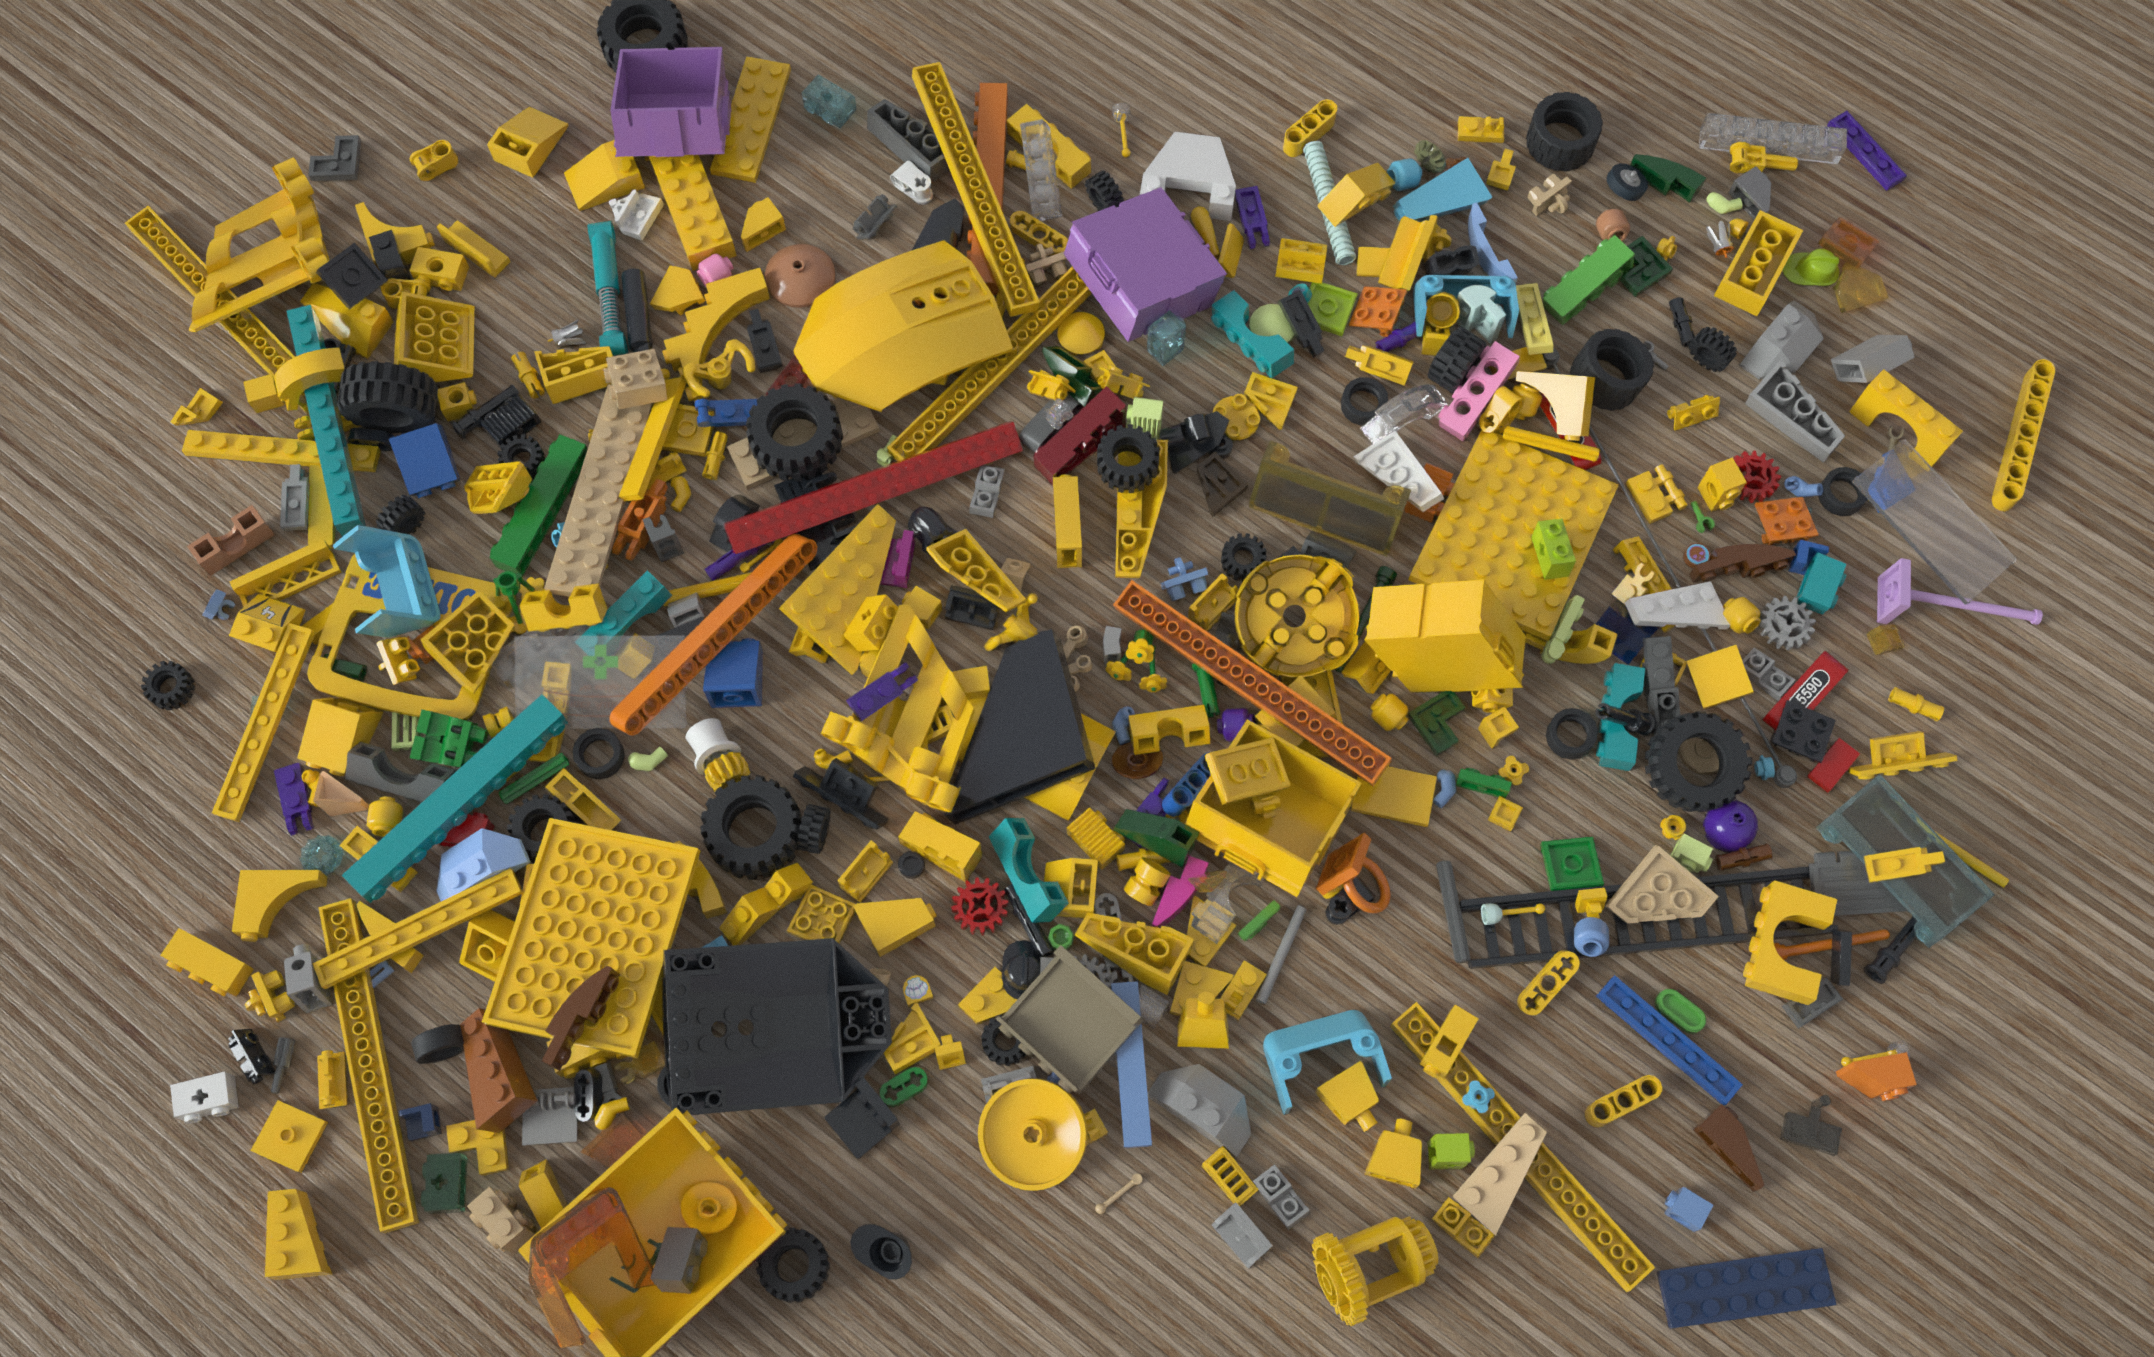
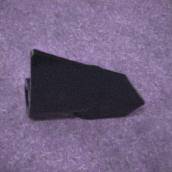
(943, 224)
(1193, 438)

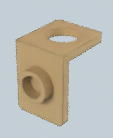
(1015, 571)

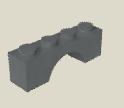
(371, 767)

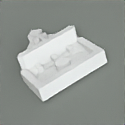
(636, 213)

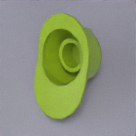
(1812, 268)

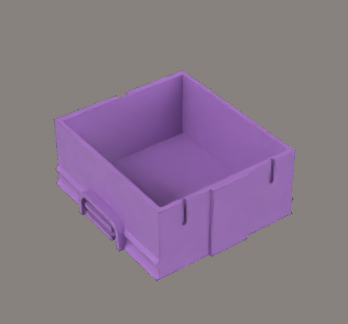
(670, 102)
(1144, 262)

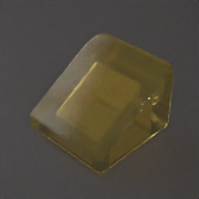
(1885, 639)
(1208, 881)

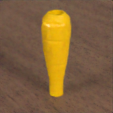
(1203, 224)

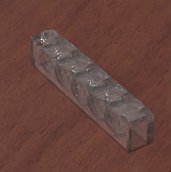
(1778, 137)

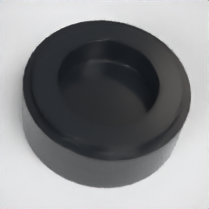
(911, 864)

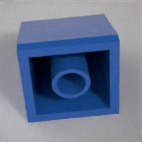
(425, 460)
(735, 675)

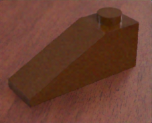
(1729, 1142)

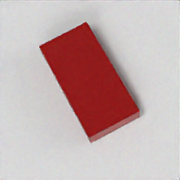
(1834, 765)

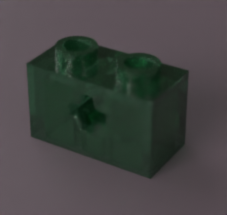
(451, 1195)

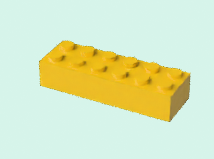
(693, 207)

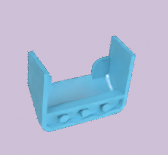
(1453, 284)
(401, 578)
(1286, 1044)

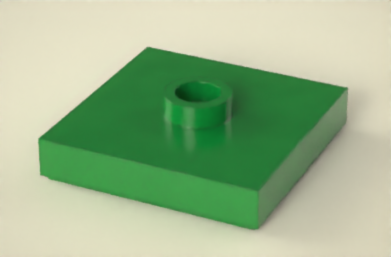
(1571, 863)

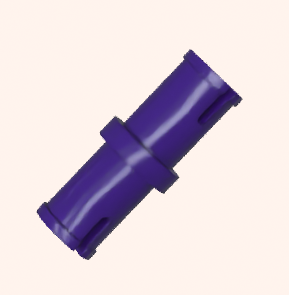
(1398, 338)

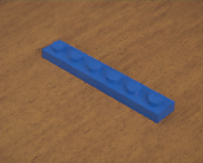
(1669, 1040)

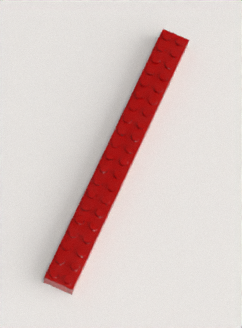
(872, 487)

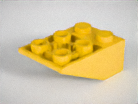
(526, 140)

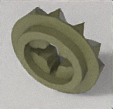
(1430, 156)

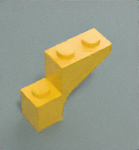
(760, 905)

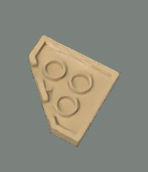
(1660, 891)

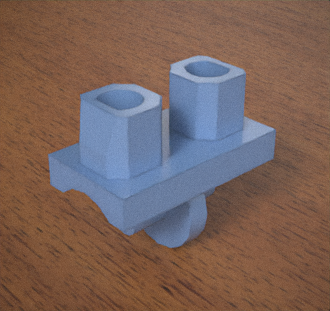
(1174, 586)

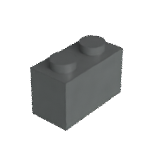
(679, 1260)

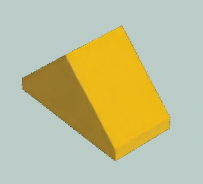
(1433, 339)

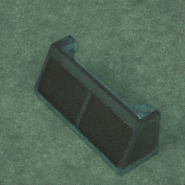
(1883, 822)

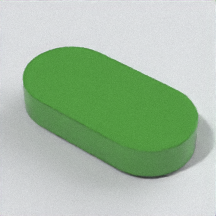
(1680, 1011)

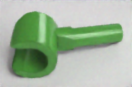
(1702, 519)

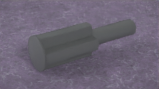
(281, 1061)

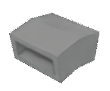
(685, 610)
(1111, 644)

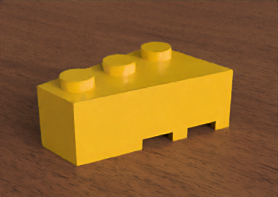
(941, 845)

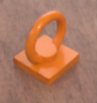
(1345, 865)

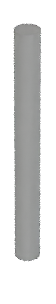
(1281, 954)

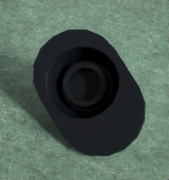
(1019, 967)
(882, 1251)

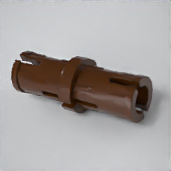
(1743, 857)

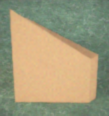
(337, 798)

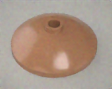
(802, 285)

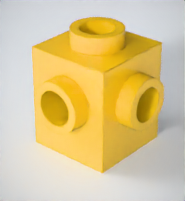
(1492, 699)

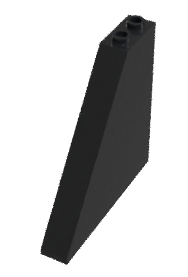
(1026, 731)

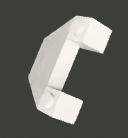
(1194, 165)

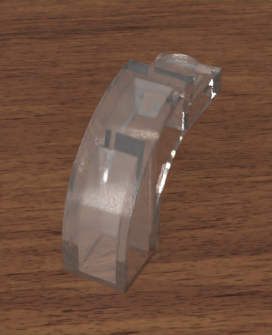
(1410, 405)

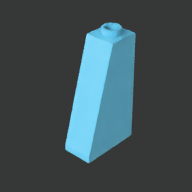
(1445, 194)

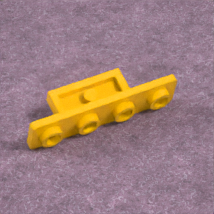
(1899, 753)

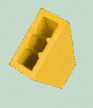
(894, 921)
(542, 1192)

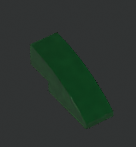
(1669, 175)
(1075, 371)

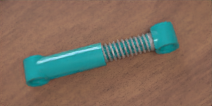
(607, 285)

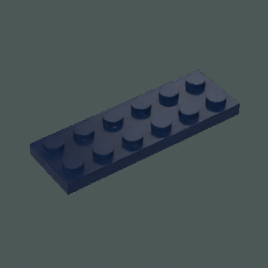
(1746, 1288)

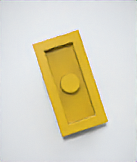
(1481, 129)
(1242, 989)

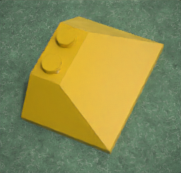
(1064, 797)

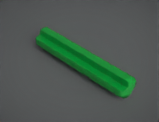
(534, 778)

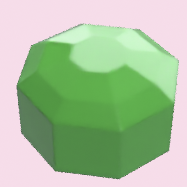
(1061, 936)

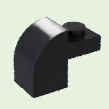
(389, 256)
(732, 509)

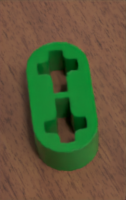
(907, 1092)

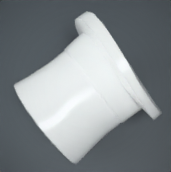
(709, 742)

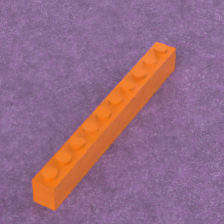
(991, 147)

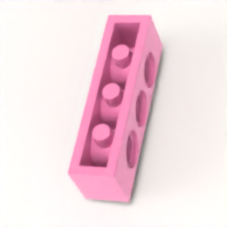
(1494, 356)

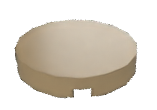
(1699, 756)

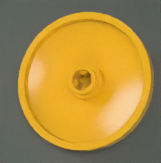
(1032, 1134)

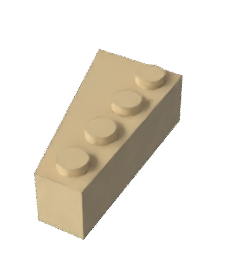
(1498, 1178)

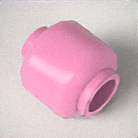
(714, 269)

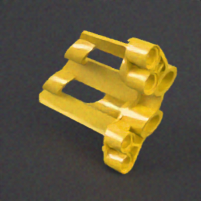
(277, 263)
(896, 735)

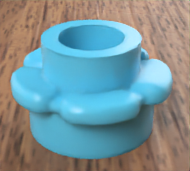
(1764, 767)

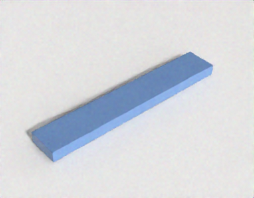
(1133, 1077)

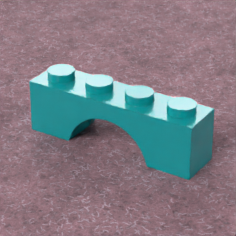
(1269, 353)
(640, 599)
(1617, 746)
(1013, 845)

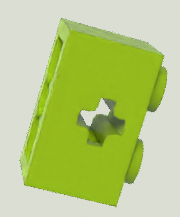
(1553, 549)
(1450, 1151)

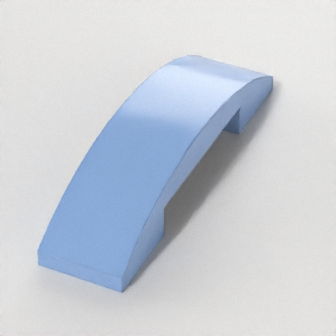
(1486, 256)

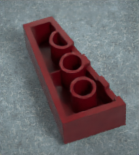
(1080, 436)

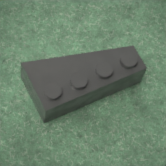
(907, 138)

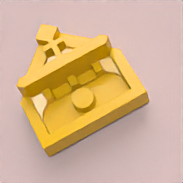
(677, 291)

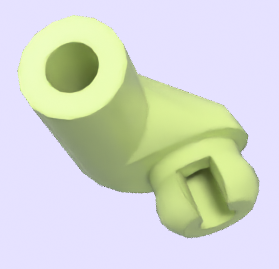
(1723, 205)
(647, 762)

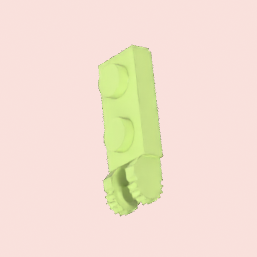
(1554, 647)

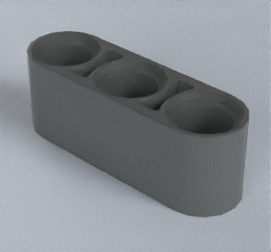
(1039, 431)

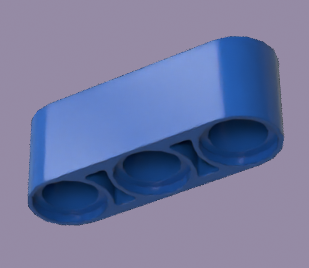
(1184, 791)

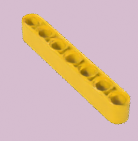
(2026, 421)

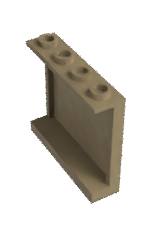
(1070, 1021)

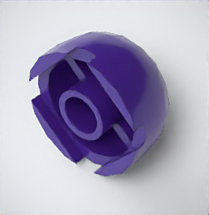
(1730, 826)

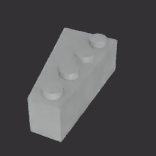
(1794, 412)

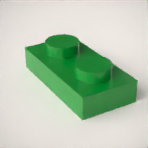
(1490, 785)

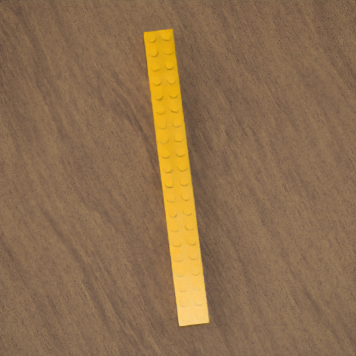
(975, 189)
(192, 274)
(982, 378)
(370, 1077)
(1546, 1172)

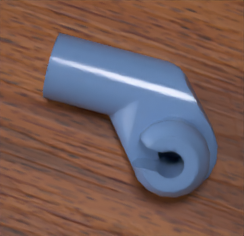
(1801, 488)
(1121, 723)
(1448, 787)

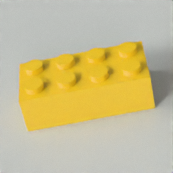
(1758, 263)

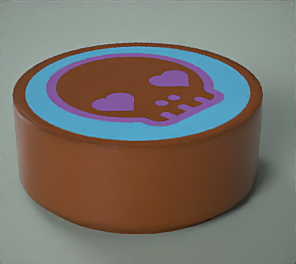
(1696, 554)

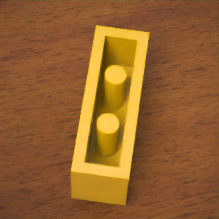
(206, 963)

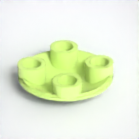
(1271, 321)

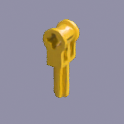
(1756, 156)

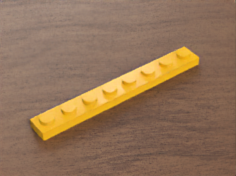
(270, 450)
(263, 722)
(417, 928)

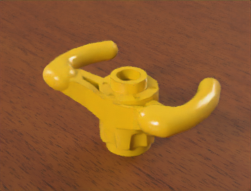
(718, 369)
(1016, 627)

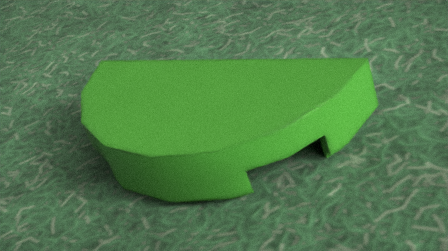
(1259, 921)

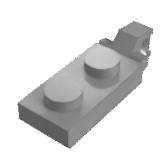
(295, 500)

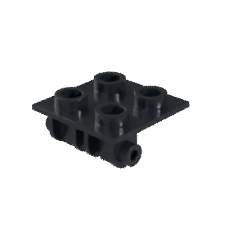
(1803, 731)

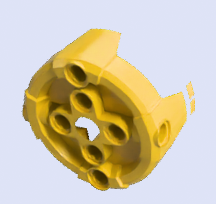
(1330, 608)

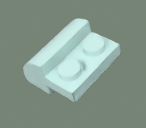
(1480, 311)

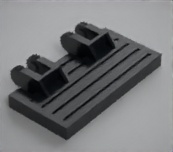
(825, 533)

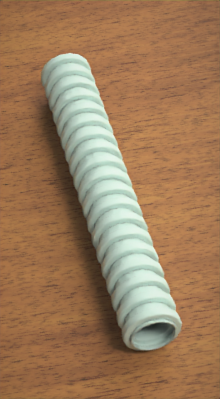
(1323, 184)

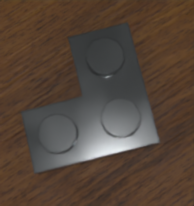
(341, 165)

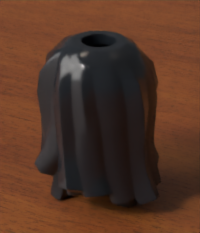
(928, 527)

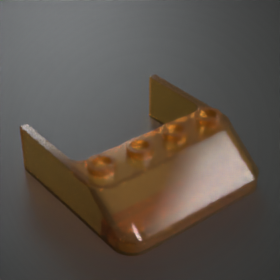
(571, 1242)

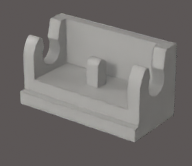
(1242, 1235)

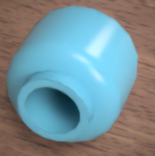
(1405, 174)

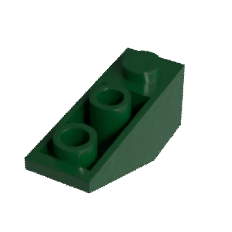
(1159, 834)

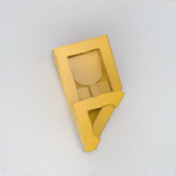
(199, 410)

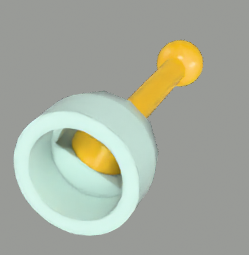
(1493, 913)

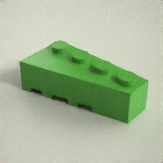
(1588, 279)

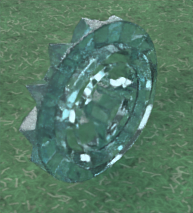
(329, 861)

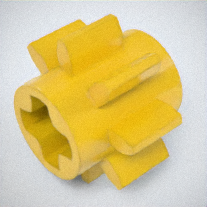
(1265, 804)

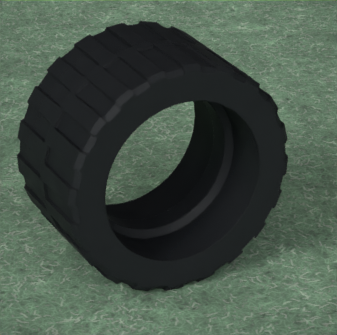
(1571, 110)
(1627, 355)

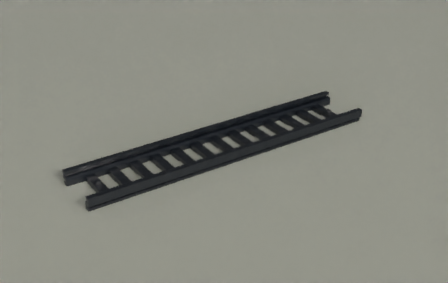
(1565, 897)

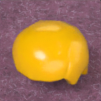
(1442, 310)

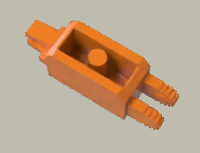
(631, 526)

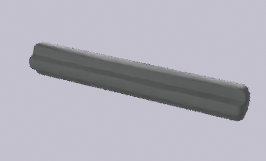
(1453, 912)

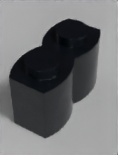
(1452, 263)

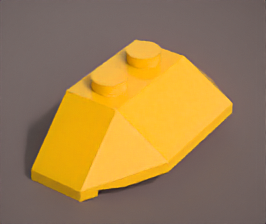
(496, 486)

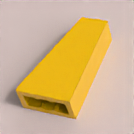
(1067, 521)

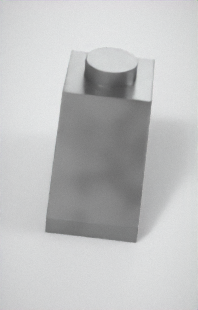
(1753, 190)

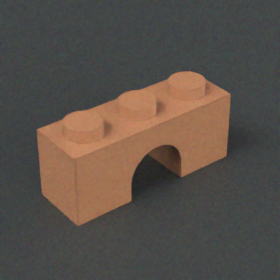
(218, 552)

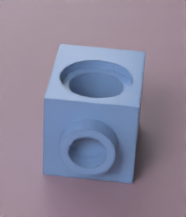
(1687, 1208)

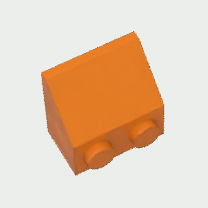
(1880, 1076)

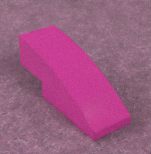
(1178, 892)

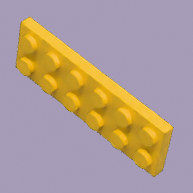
(752, 119)

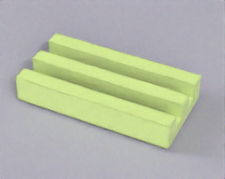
(406, 744)

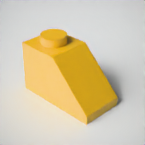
(761, 224)

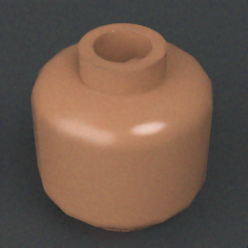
(1613, 223)

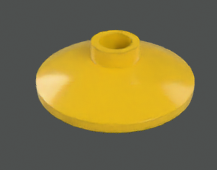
(708, 1197)

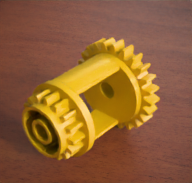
(1343, 1279)

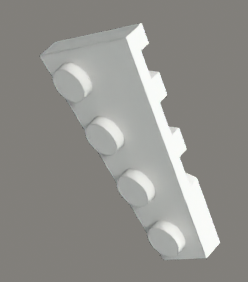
(1396, 465)
(1681, 607)

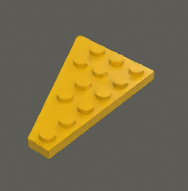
(840, 584)

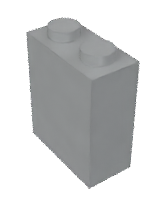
(1871, 357)

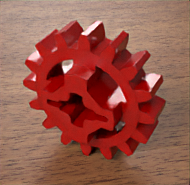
(1754, 470)
(986, 897)

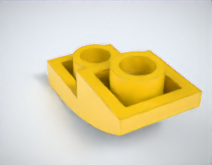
(1463, 1227)

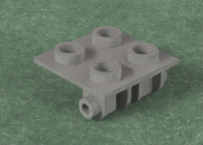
(551, 1118)

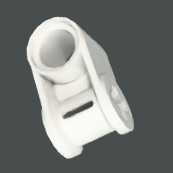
(913, 183)

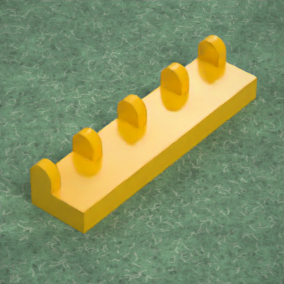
(1635, 554)

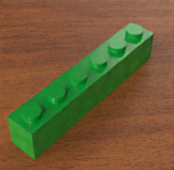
(540, 506)

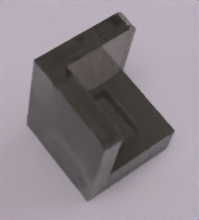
(1227, 631)

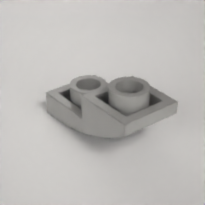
(987, 491)
(1765, 675)
(1281, 1197)

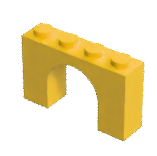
(1889, 395)
(1766, 968)

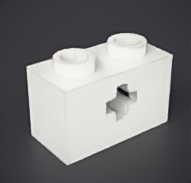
(188, 1097)

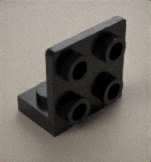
(862, 1119)

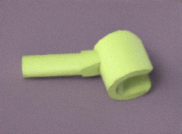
(883, 456)

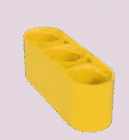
(1315, 119)
(1632, 1092)

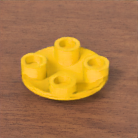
(1081, 333)
(1242, 415)

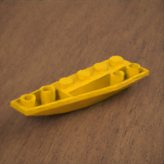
(1138, 516)

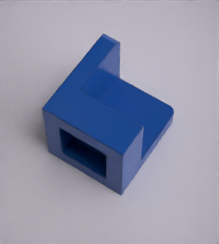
(1804, 552)

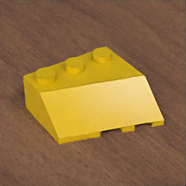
(469, 640)

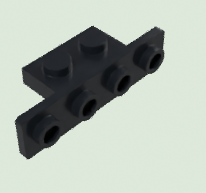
(846, 789)

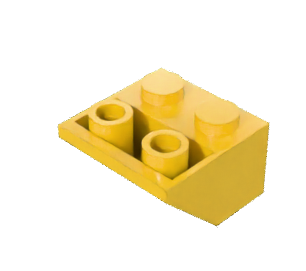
(1078, 882)

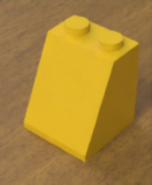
(333, 730)

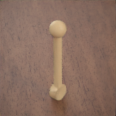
(1136, 1180)

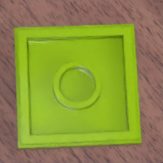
(1331, 307)

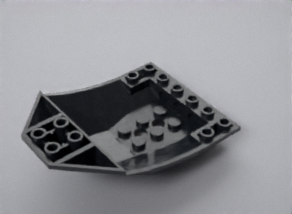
(812, 1014)

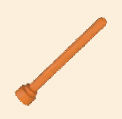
(1822, 945)

